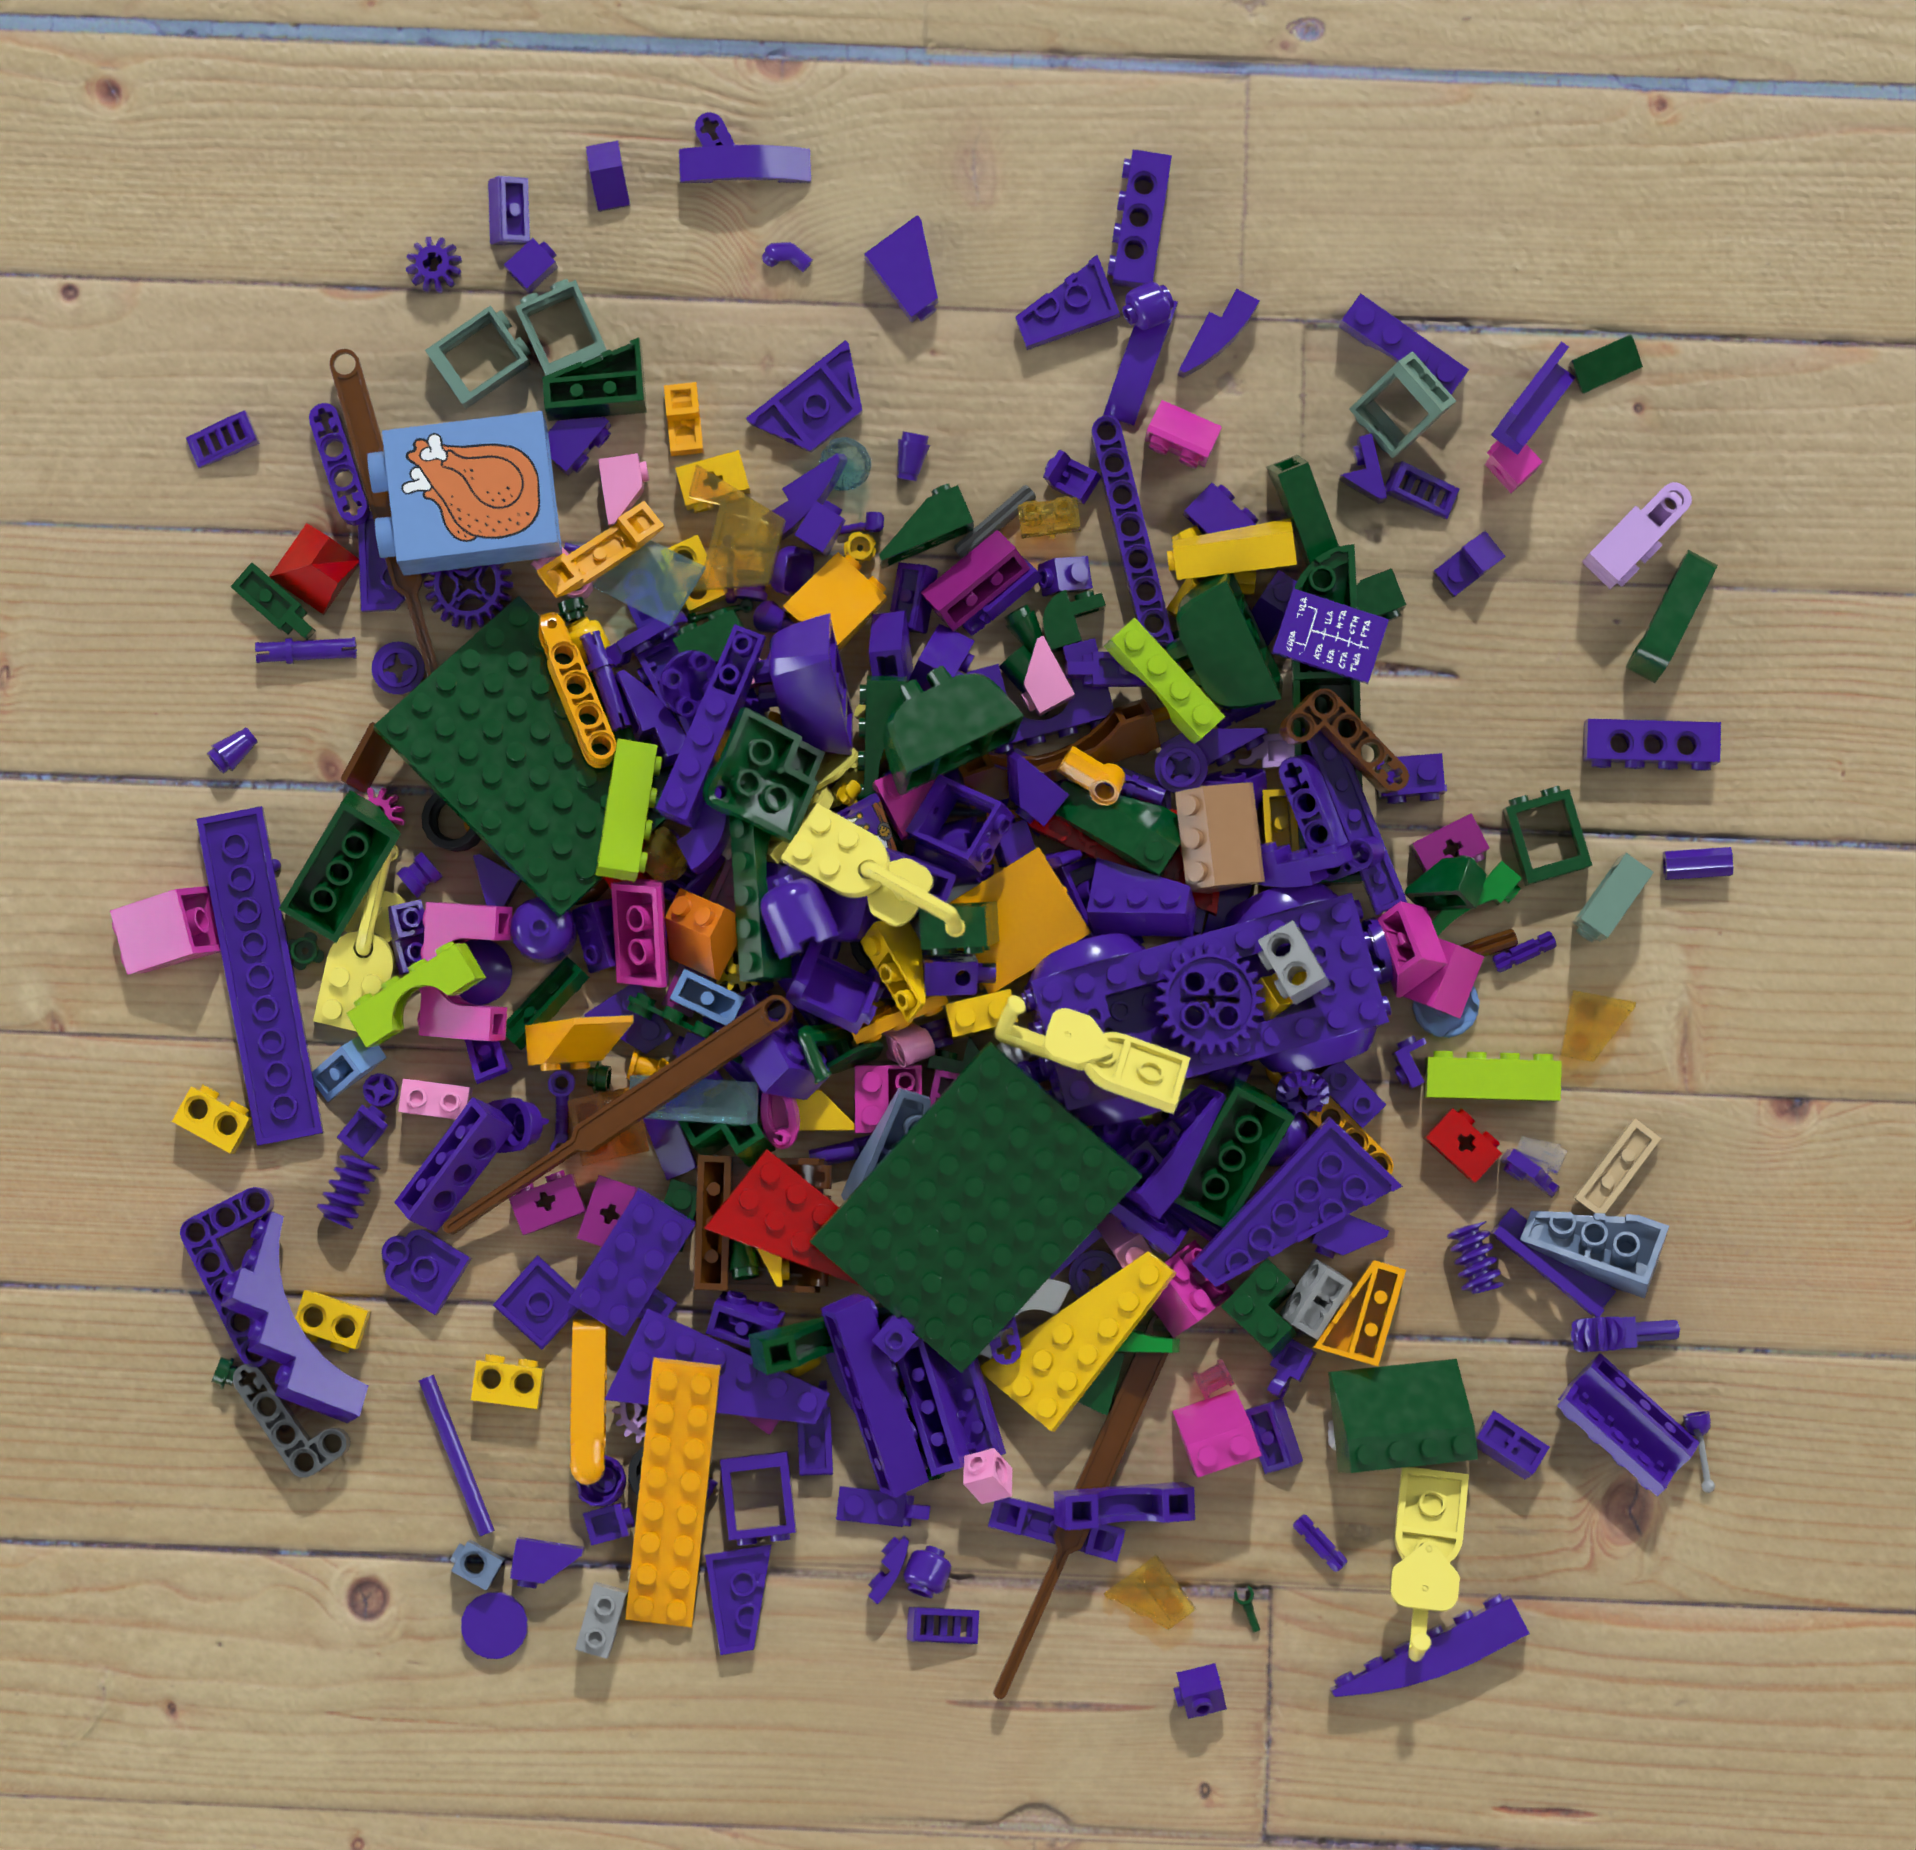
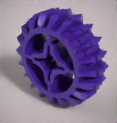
(460, 597)

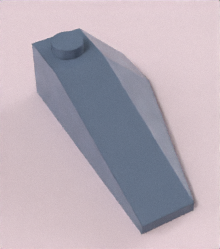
(896, 1121)
(1605, 1247)

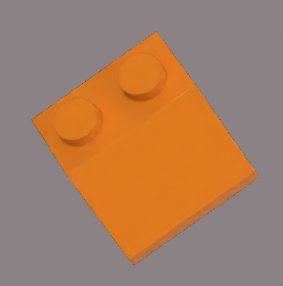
(700, 934)

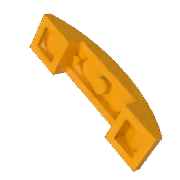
(602, 552)

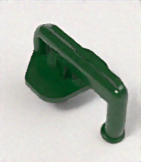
(830, 1034)

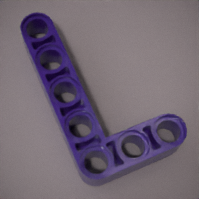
(211, 1244)

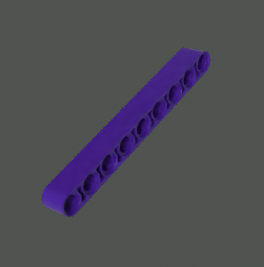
(1134, 544)

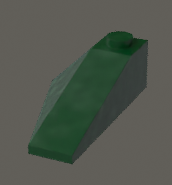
(1129, 828)

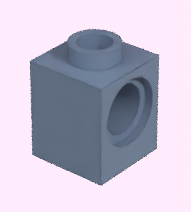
(492, 1564)

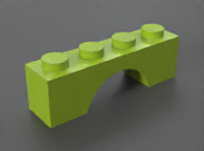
(1184, 700)
(381, 1015)

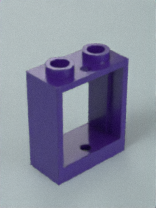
(942, 799)
(752, 1462)

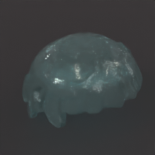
(858, 464)

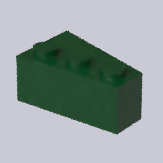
(598, 387)

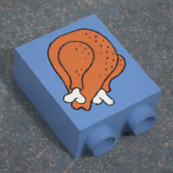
(467, 493)

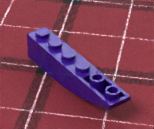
(711, 727)
(1451, 1649)

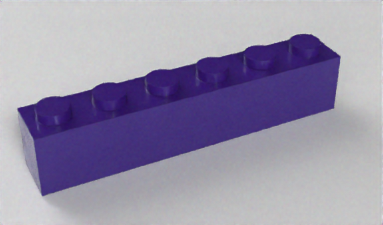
(875, 1395)

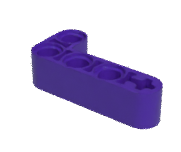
(1323, 814)

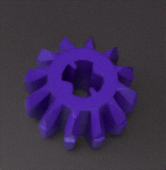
(423, 260)

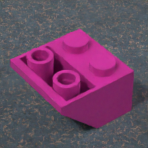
(1182, 434)
(1412, 946)
(876, 1088)
(1188, 1294)

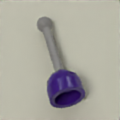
(1698, 1425)

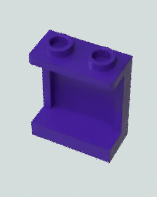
(834, 990)

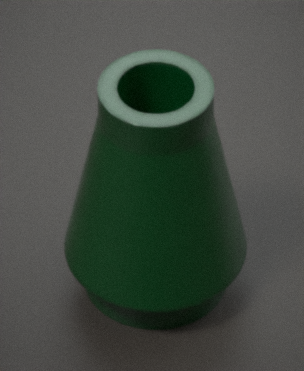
(1024, 626)
(743, 1261)

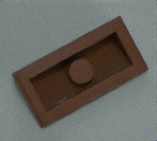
(366, 760)

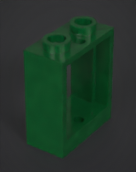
(1556, 869)

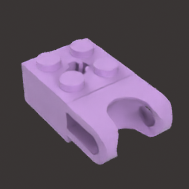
(1637, 536)

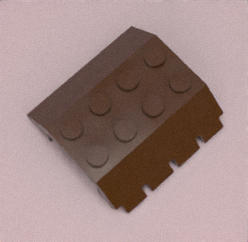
(715, 1182)

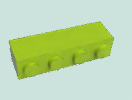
(627, 810)
(1492, 1078)

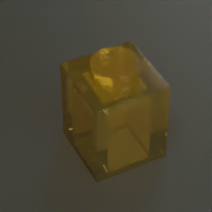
(664, 856)

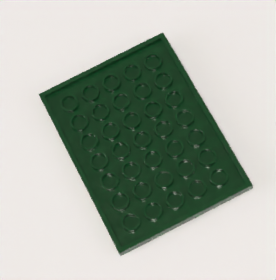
(506, 757)
(976, 1207)

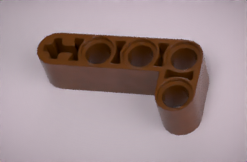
(1349, 747)

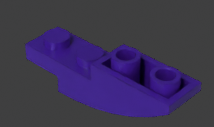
(1299, 867)

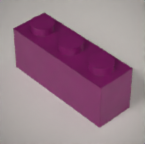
(975, 580)

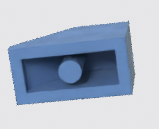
(706, 998)
(346, 1067)

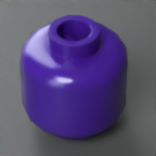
(1148, 305)
(927, 1572)

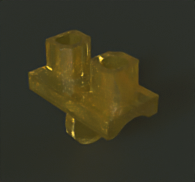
(1049, 517)

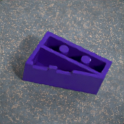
(1138, 903)

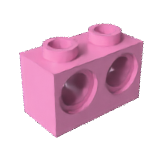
(433, 1099)

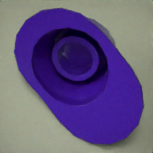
(525, 1119)

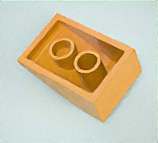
(573, 1041)

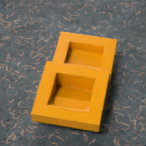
(683, 419)

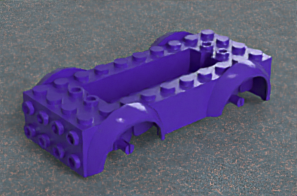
(1117, 980)

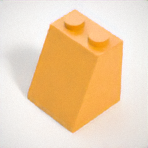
(843, 593)

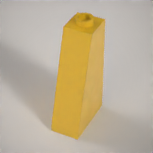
(1234, 550)

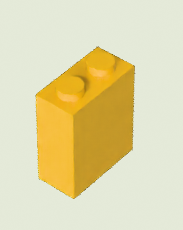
(976, 1014)

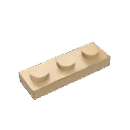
(1617, 1167)

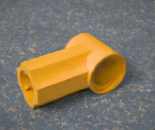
(1092, 776)

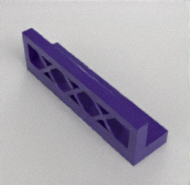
(1534, 402)
(1581, 1288)

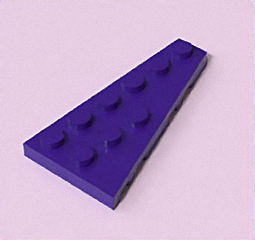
(1307, 1194)
(741, 1386)

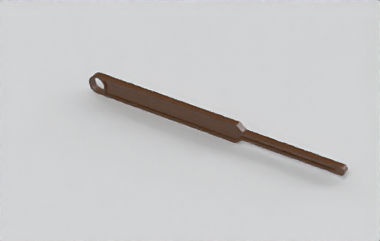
(367, 439)
(639, 1102)
(1096, 1473)

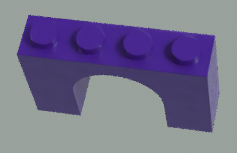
(1086, 708)

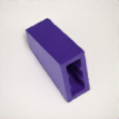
(906, 270)

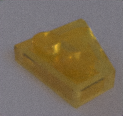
(1153, 1594)

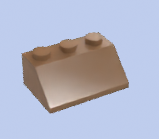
(1219, 837)

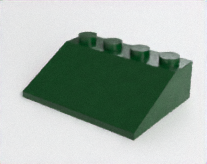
(1401, 1416)

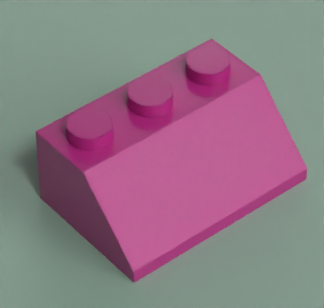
(640, 932)

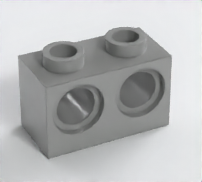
(1297, 960)
(1316, 1298)
(601, 1620)

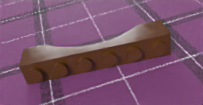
(1122, 734)

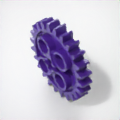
(1210, 1030)

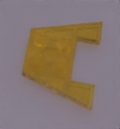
(743, 536)

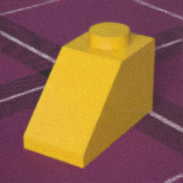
(821, 1114)

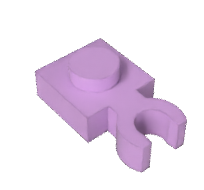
(1271, 752)

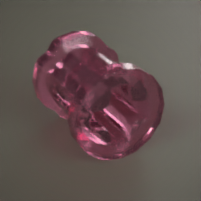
(1213, 1378)

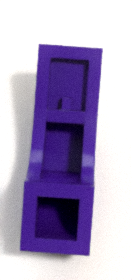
(707, 840)

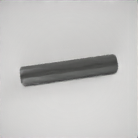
(994, 521)

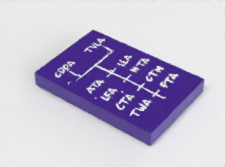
(1330, 636)

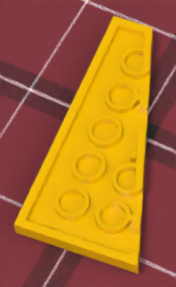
(1077, 1343)

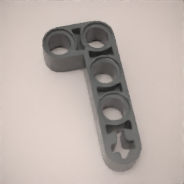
(284, 1416)

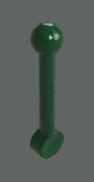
(746, 606)

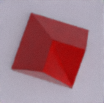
(315, 568)

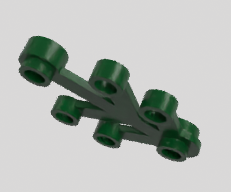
(645, 1007)

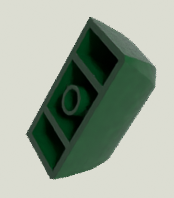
(1225, 645)
(946, 726)

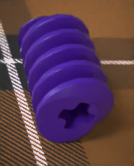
(347, 1190)
(1475, 1258)

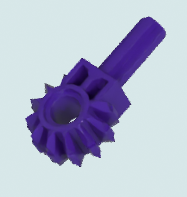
(1619, 1333)

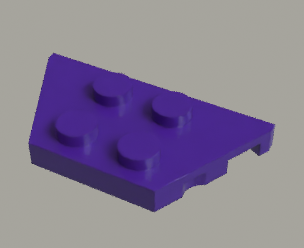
(814, 403)

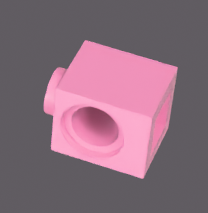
(987, 1476)

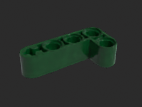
(1672, 617)

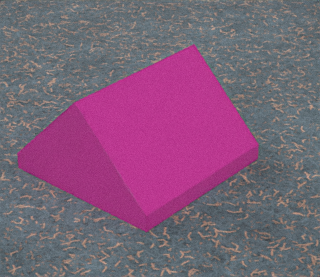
(1452, 984)

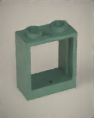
(559, 292)
(502, 324)
(1421, 385)
(1612, 898)

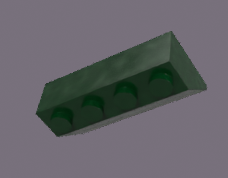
(341, 867)
(1234, 1153)

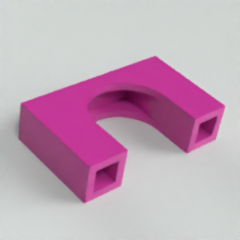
(452, 1015)

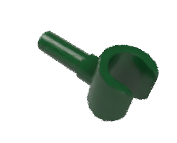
(1249, 1609)

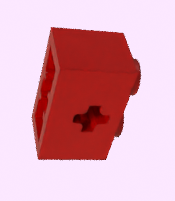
(1444, 1140)

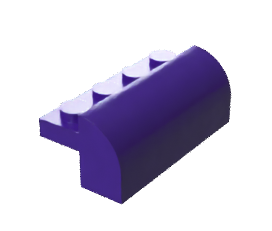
(948, 1408)
(1627, 1424)

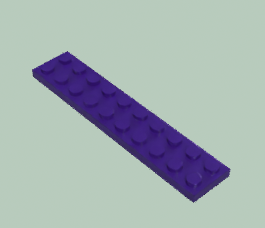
(260, 976)

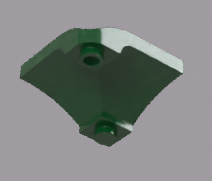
(764, 775)

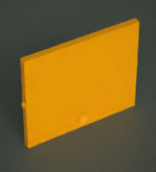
(1032, 917)

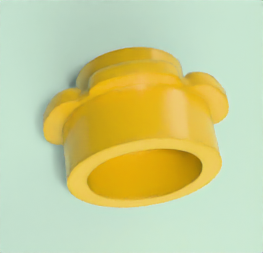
(866, 541)

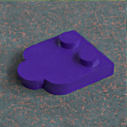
(423, 1268)

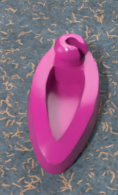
(780, 1119)

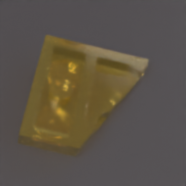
(1591, 1024)

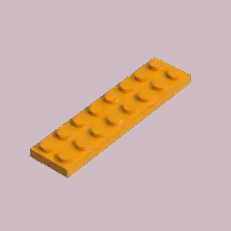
(673, 1492)

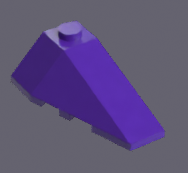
(1170, 1151)

